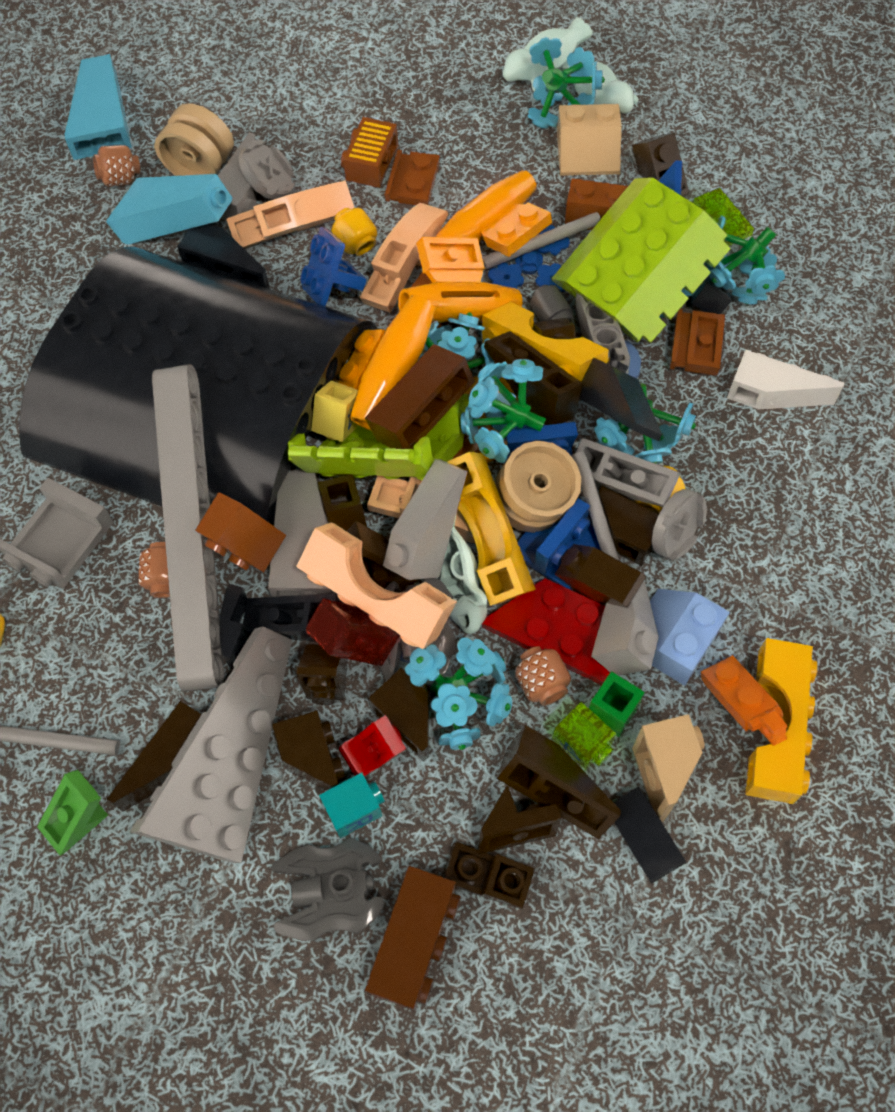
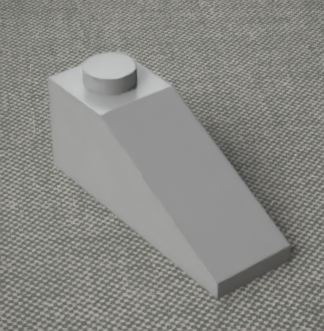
(233, 179)
(629, 474)
(425, 526)
(627, 636)

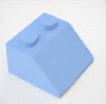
(685, 630)

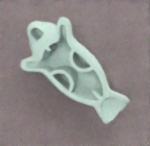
(519, 64)
(612, 90)
(463, 582)

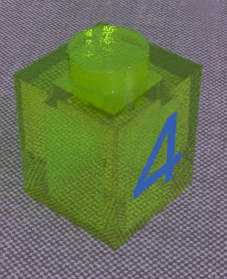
(584, 737)

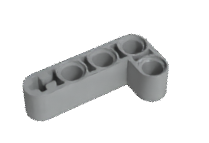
(601, 330)

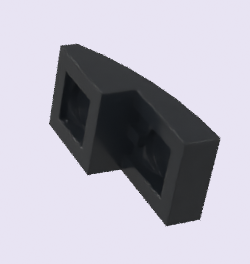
(232, 632)
(647, 836)

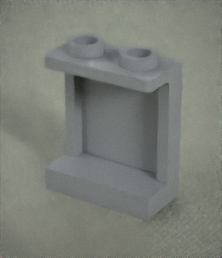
(57, 536)

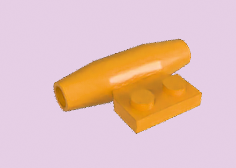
(501, 216)
(456, 275)
(386, 356)

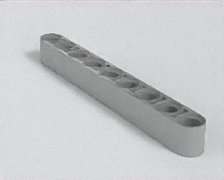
(184, 504)

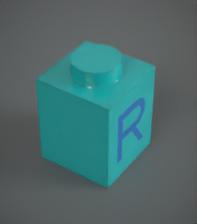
(352, 804)

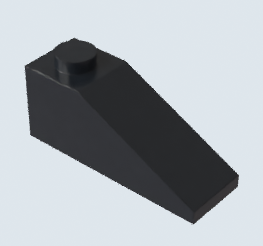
(219, 252)
(619, 396)
(284, 614)

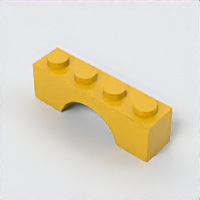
(569, 354)
(499, 555)
(786, 675)

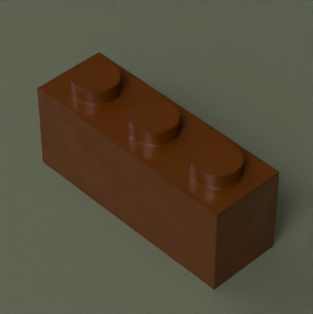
(420, 398)
(413, 939)

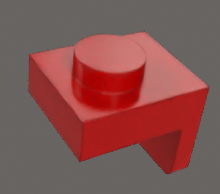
(372, 747)

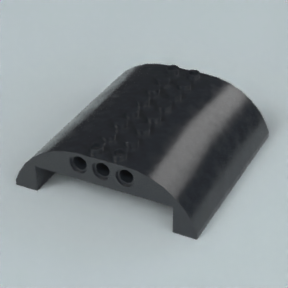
(141, 312)

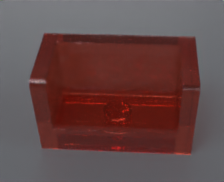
(350, 633)

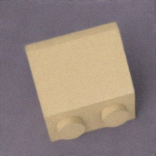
(589, 139)
(666, 759)

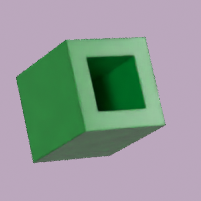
(616, 702)

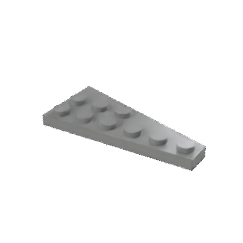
(219, 768)

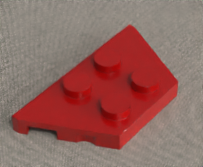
(555, 621)

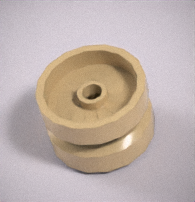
(194, 142)
(538, 485)

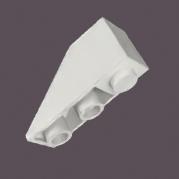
(775, 384)

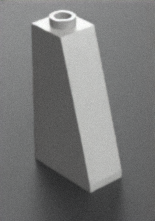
(296, 515)

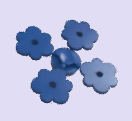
(529, 264)

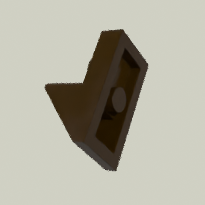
(511, 828)

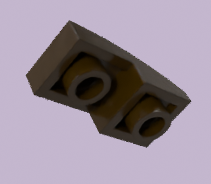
(488, 875)

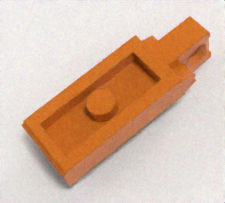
(745, 699)

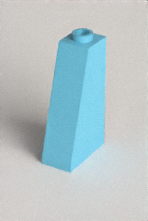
(96, 109)
(168, 206)

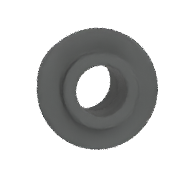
(550, 304)

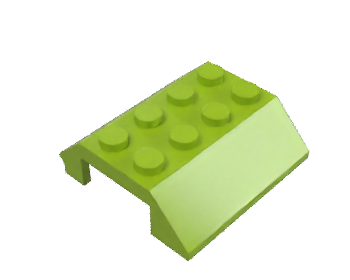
(644, 257)
(365, 456)

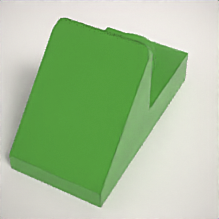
(71, 812)

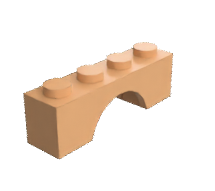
(336, 561)

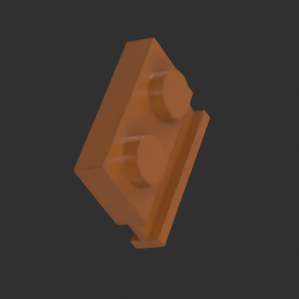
(412, 178)
(698, 342)

